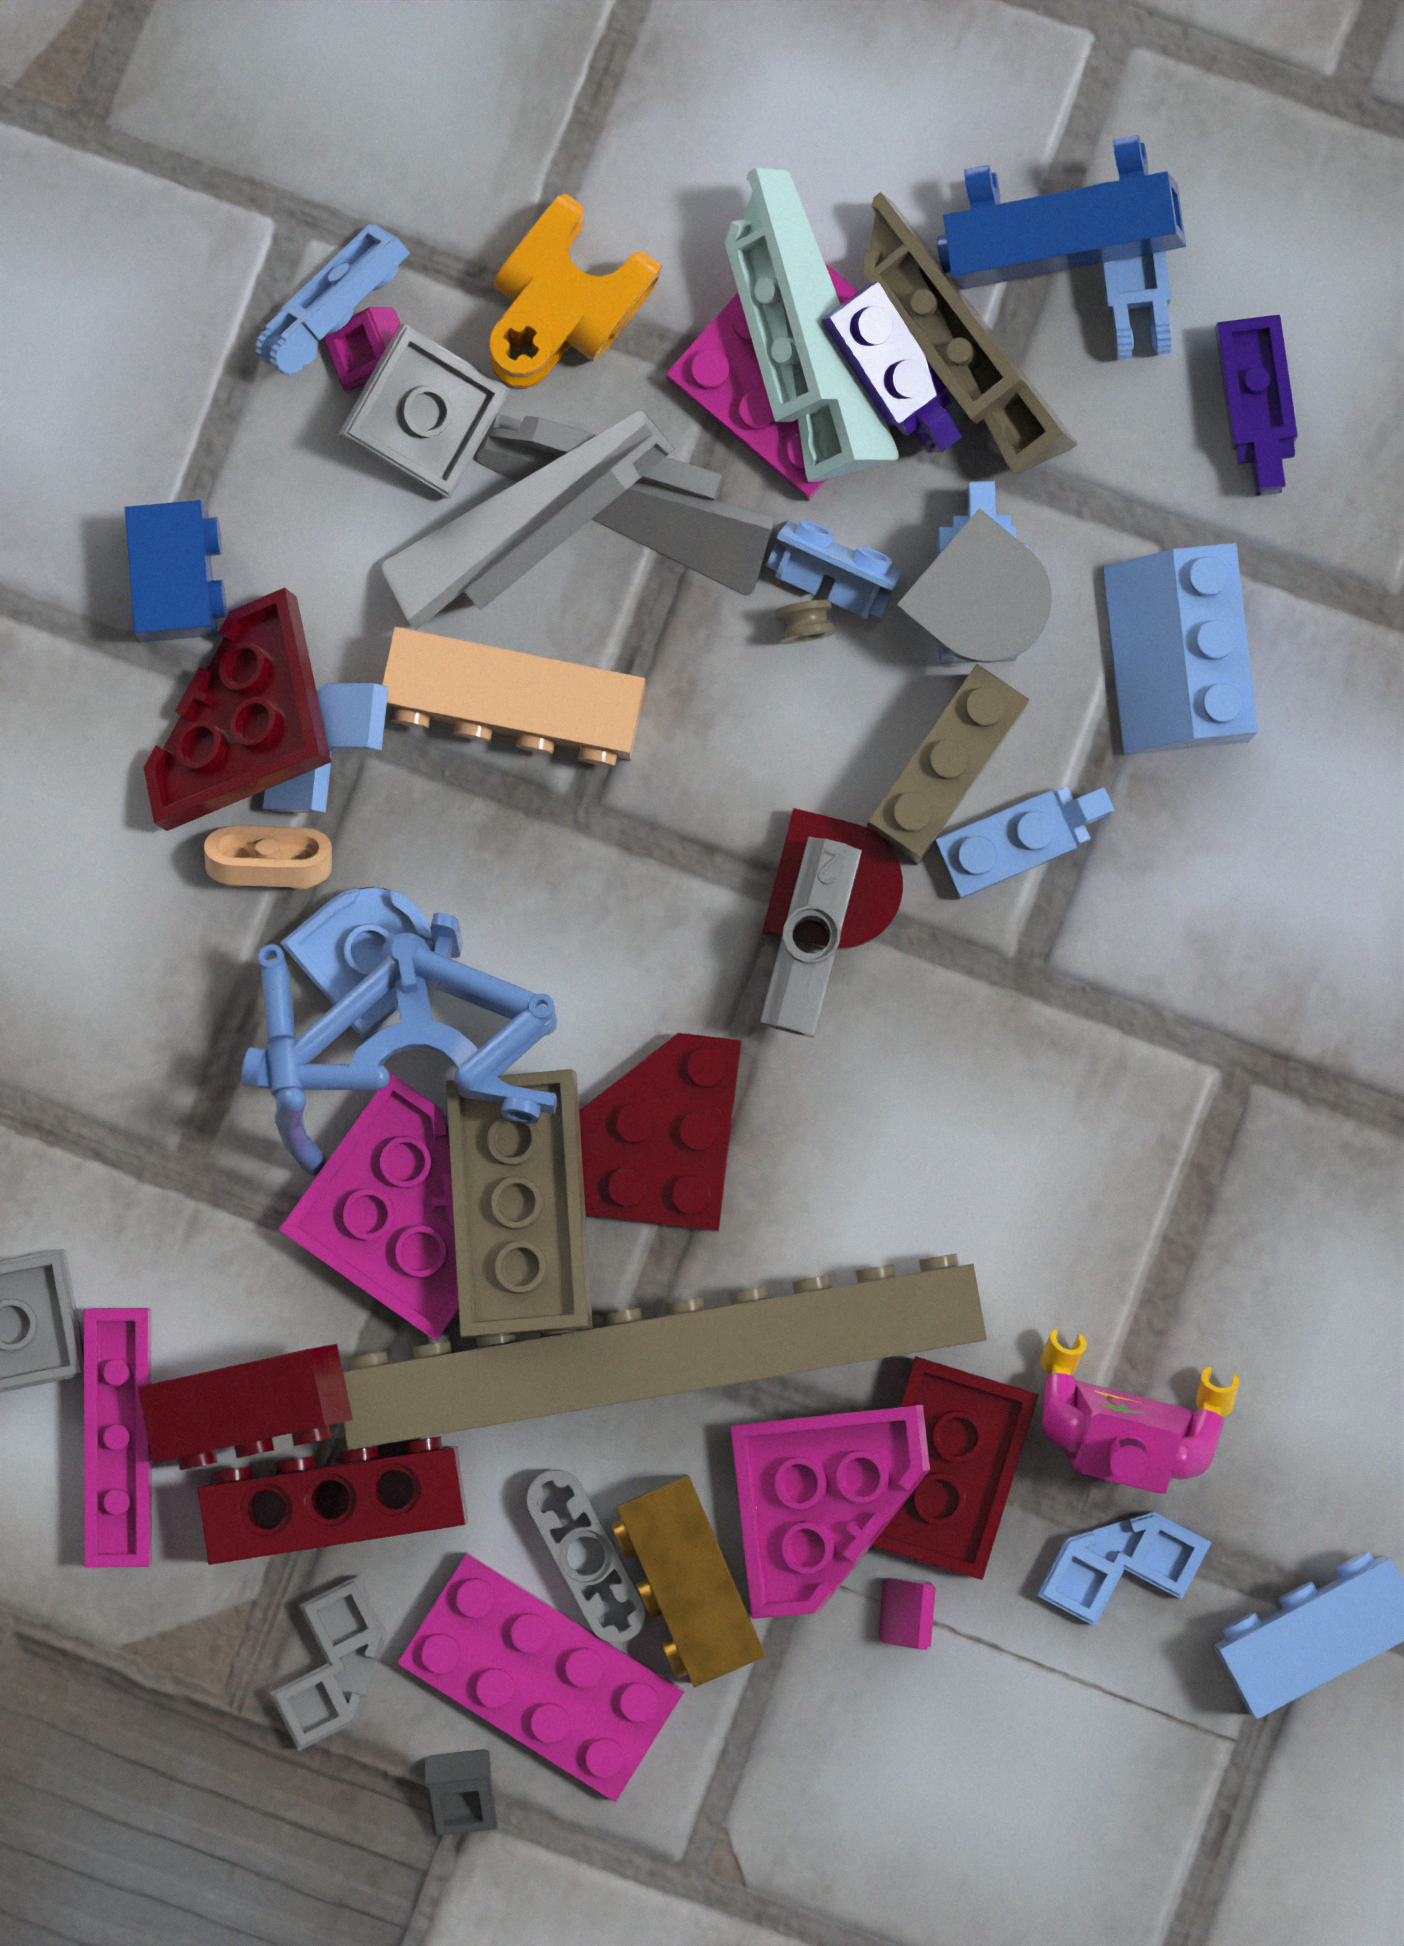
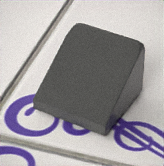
(460, 1792)

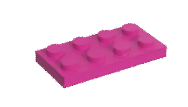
(541, 1677)

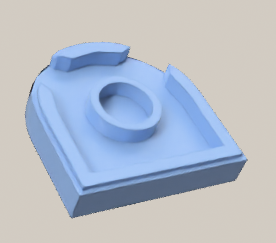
(345, 945)

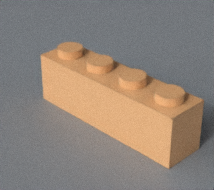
(512, 695)

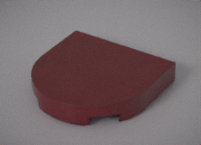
(875, 889)

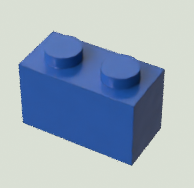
(173, 571)

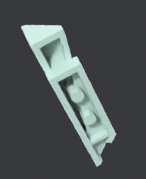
(784, 301)

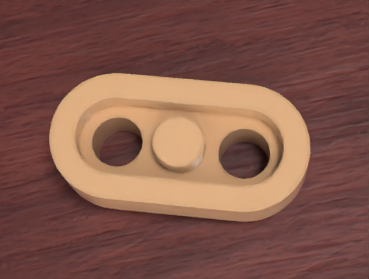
(268, 856)

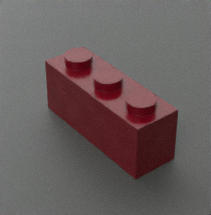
(246, 1407)

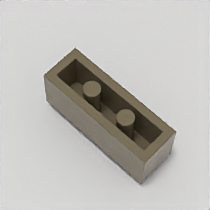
(947, 763)

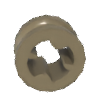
(805, 621)

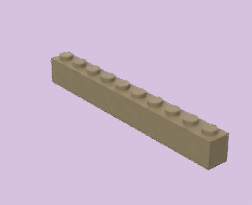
(663, 1354)

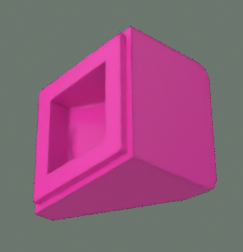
(360, 344)
(907, 1613)

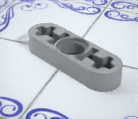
(595, 1606)

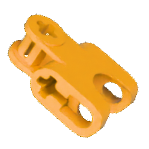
(558, 302)

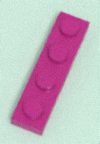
(116, 1438)

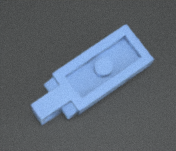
(1019, 838)

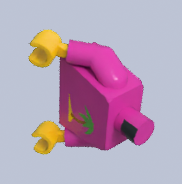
(1125, 1434)

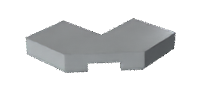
(351, 1643)

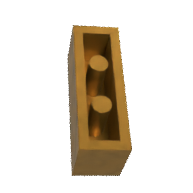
(687, 1582)

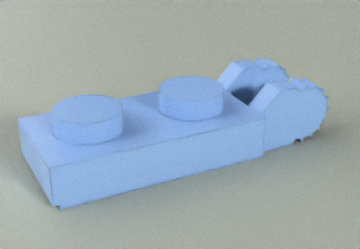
(1133, 285)
(329, 299)

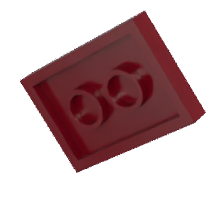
(973, 1453)

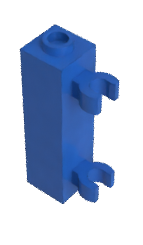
(1061, 228)

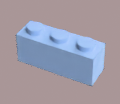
(1315, 1634)

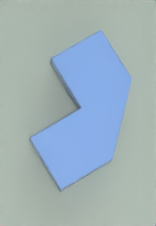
(352, 721)
(1095, 1559)

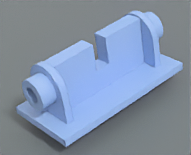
(814, 554)

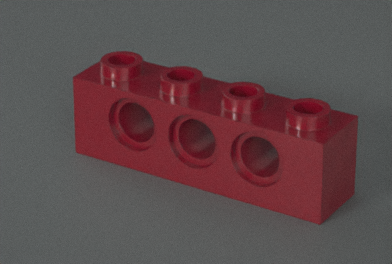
(236, 1535)

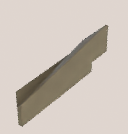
(961, 344)

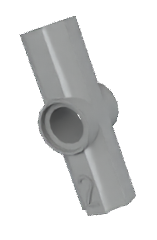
(818, 896)

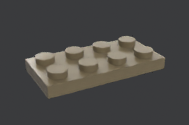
(519, 1213)

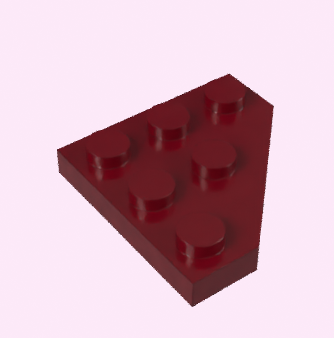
(242, 719)
(663, 1136)

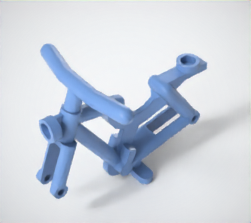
(410, 968)

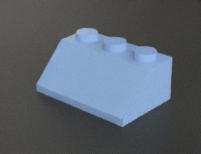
(1180, 650)

